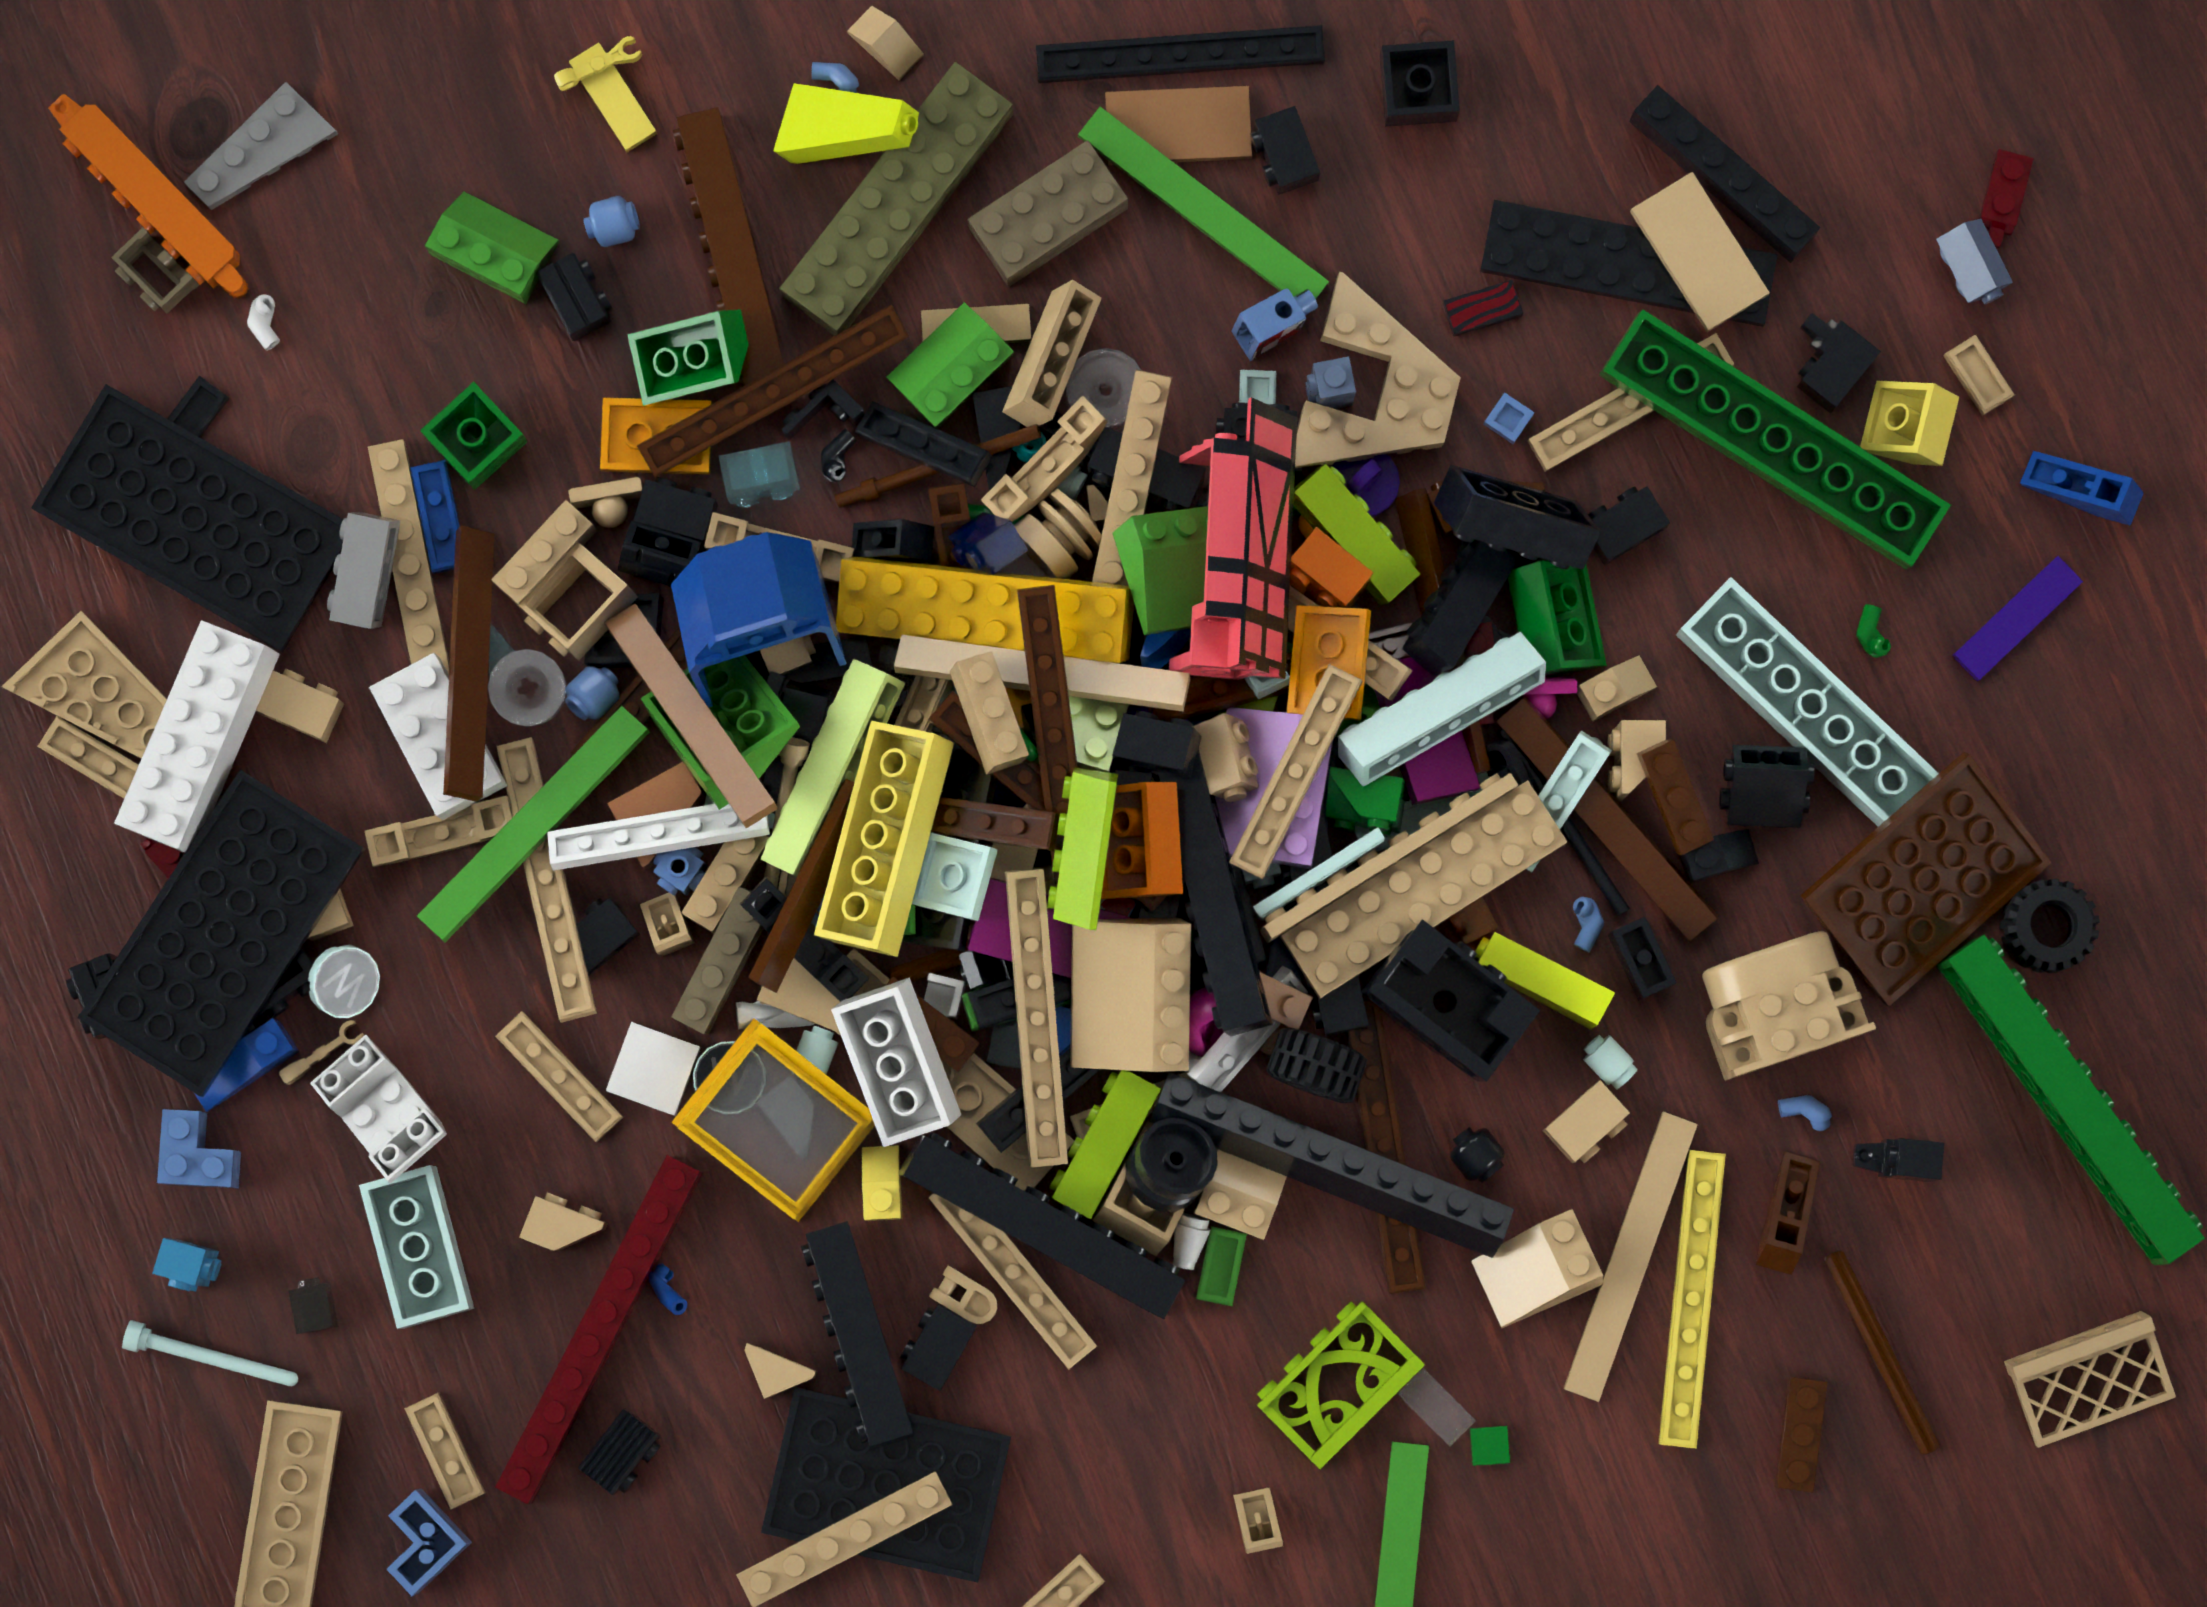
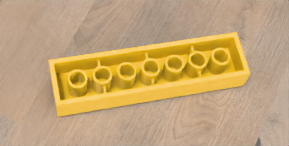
(978, 607)

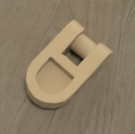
(977, 1303)

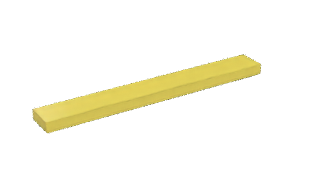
(1692, 1299)

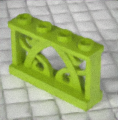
(1390, 1376)

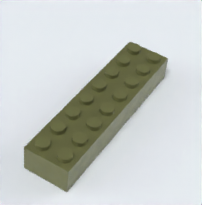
(897, 201)

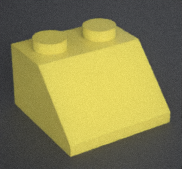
(1910, 422)

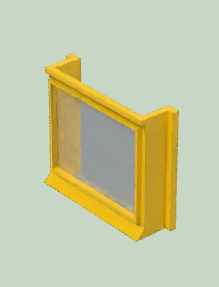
(775, 1120)

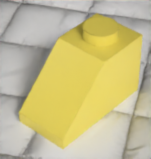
(881, 1183)

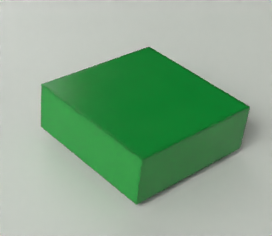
(1489, 1445)

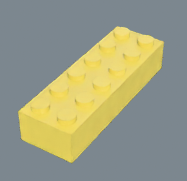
(884, 838)

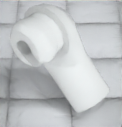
(260, 321)

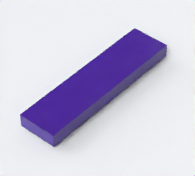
(2017, 618)

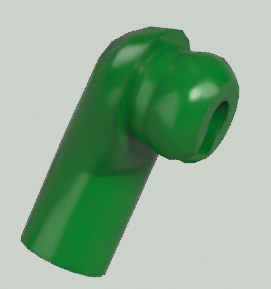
(1868, 634)

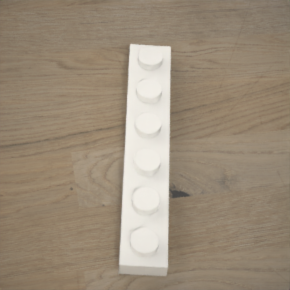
(648, 835)

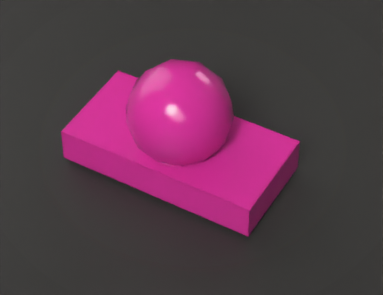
(1544, 696)

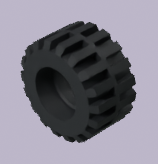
(2078, 915)
(1316, 1065)

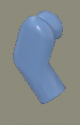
(835, 72)
(1590, 921)
(1809, 1107)

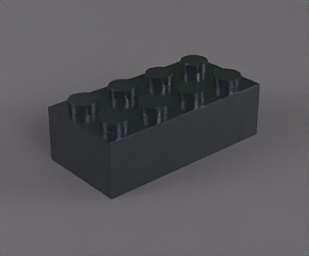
(1516, 518)

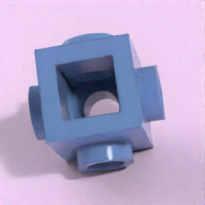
(683, 881)

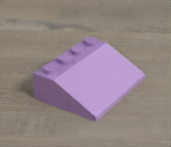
(1268, 740)

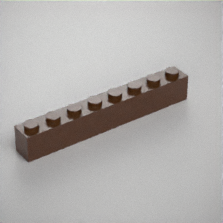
(728, 236)

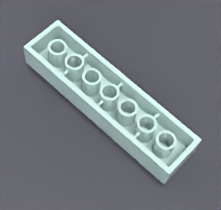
(1805, 702)

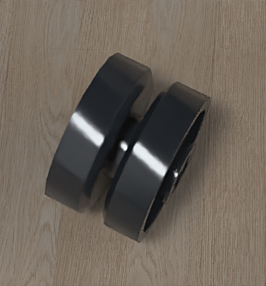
(1171, 1164)

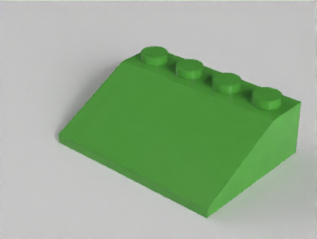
(1164, 565)
(746, 711)

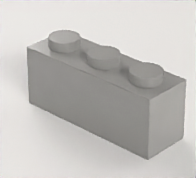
(363, 570)

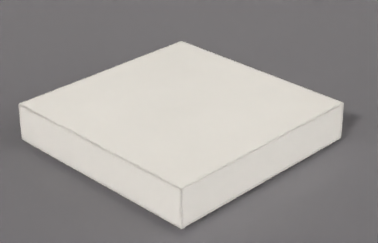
(653, 1069)

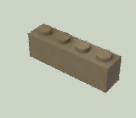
(719, 967)

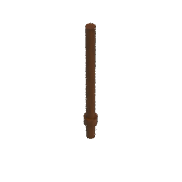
(873, 488)

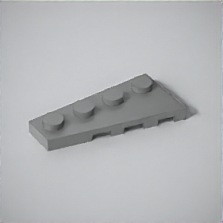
(265, 141)

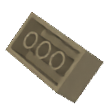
(1048, 213)

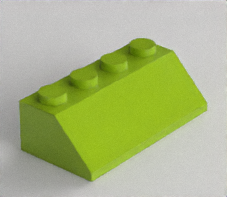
(1084, 848)

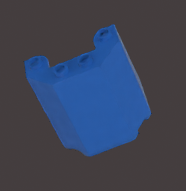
(749, 600)

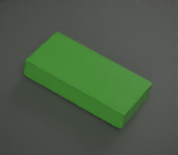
(1221, 1266)

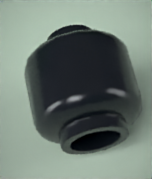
(1477, 1154)

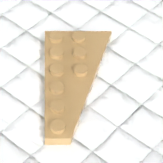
(92, 686)

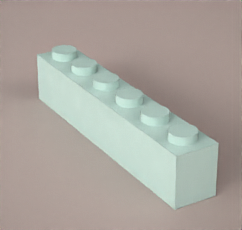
(1441, 708)

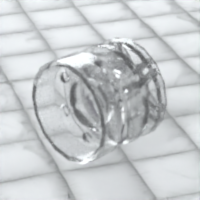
(508, 678)

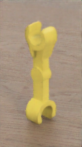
(570, 77)

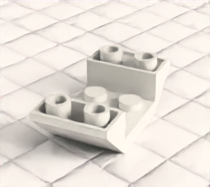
(379, 1108)

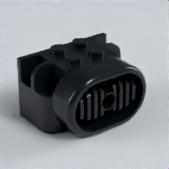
(1483, 1011)

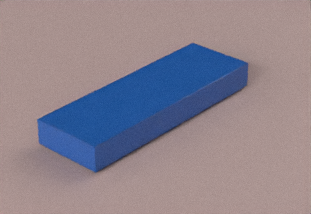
(437, 513)

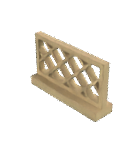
(2088, 1347)

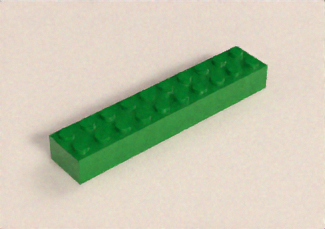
(1774, 440)
(2071, 1100)

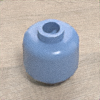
(612, 221)
(592, 693)

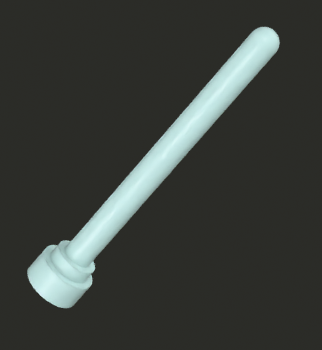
(141, 1338)

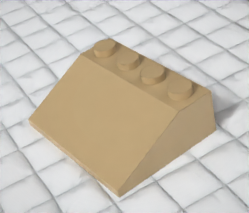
(1131, 995)

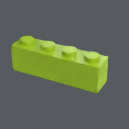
(1346, 520)
(1106, 1142)

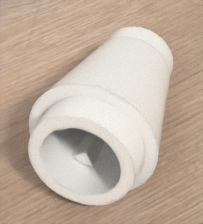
(1189, 1240)

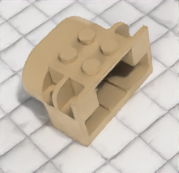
(1781, 1005)

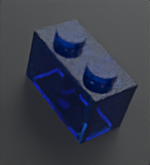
(987, 543)

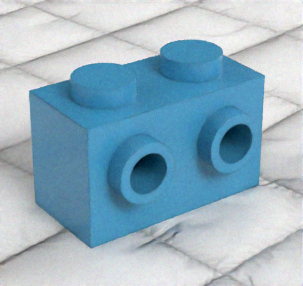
(186, 1264)

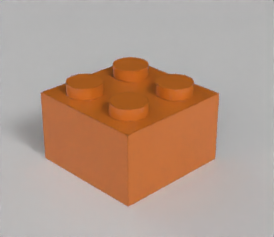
(1327, 572)

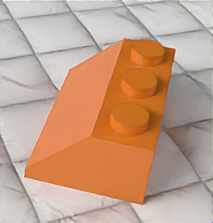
(1144, 842)

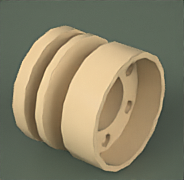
(1059, 535)

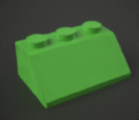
(491, 246)
(950, 365)

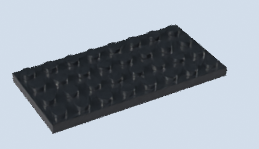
(193, 518)
(221, 933)

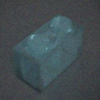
(759, 474)

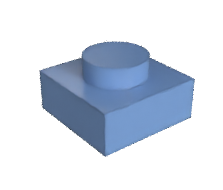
(1508, 418)

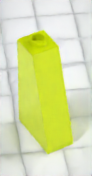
(841, 124)
(1546, 980)

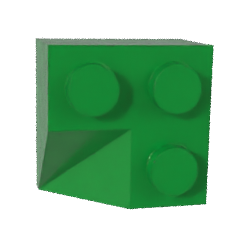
(474, 435)
(1370, 807)

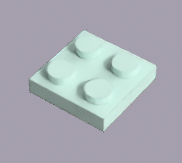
(954, 876)

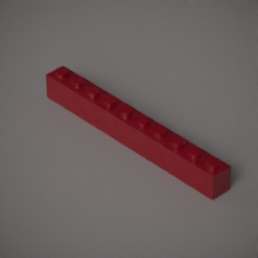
(598, 1330)

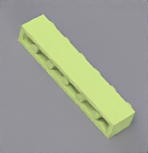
(834, 756)

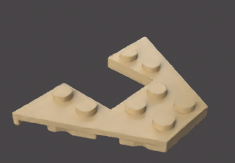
(1413, 398)

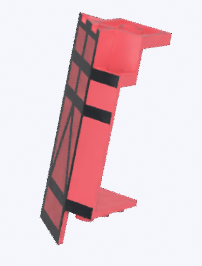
(1248, 550)

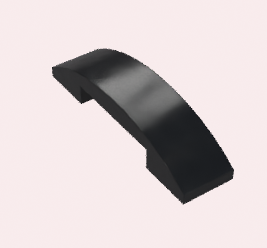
(815, 954)

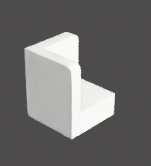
(945, 994)

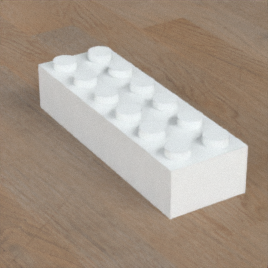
(197, 736)

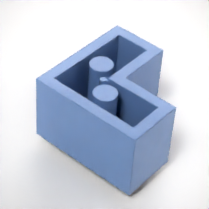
(184, 1155)
(434, 1541)

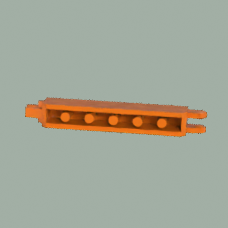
(151, 194)

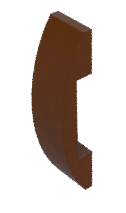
(949, 514)

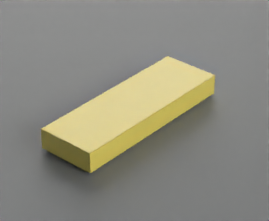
(615, 102)

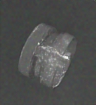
(1100, 370)

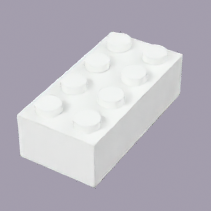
(416, 712)
(896, 1062)

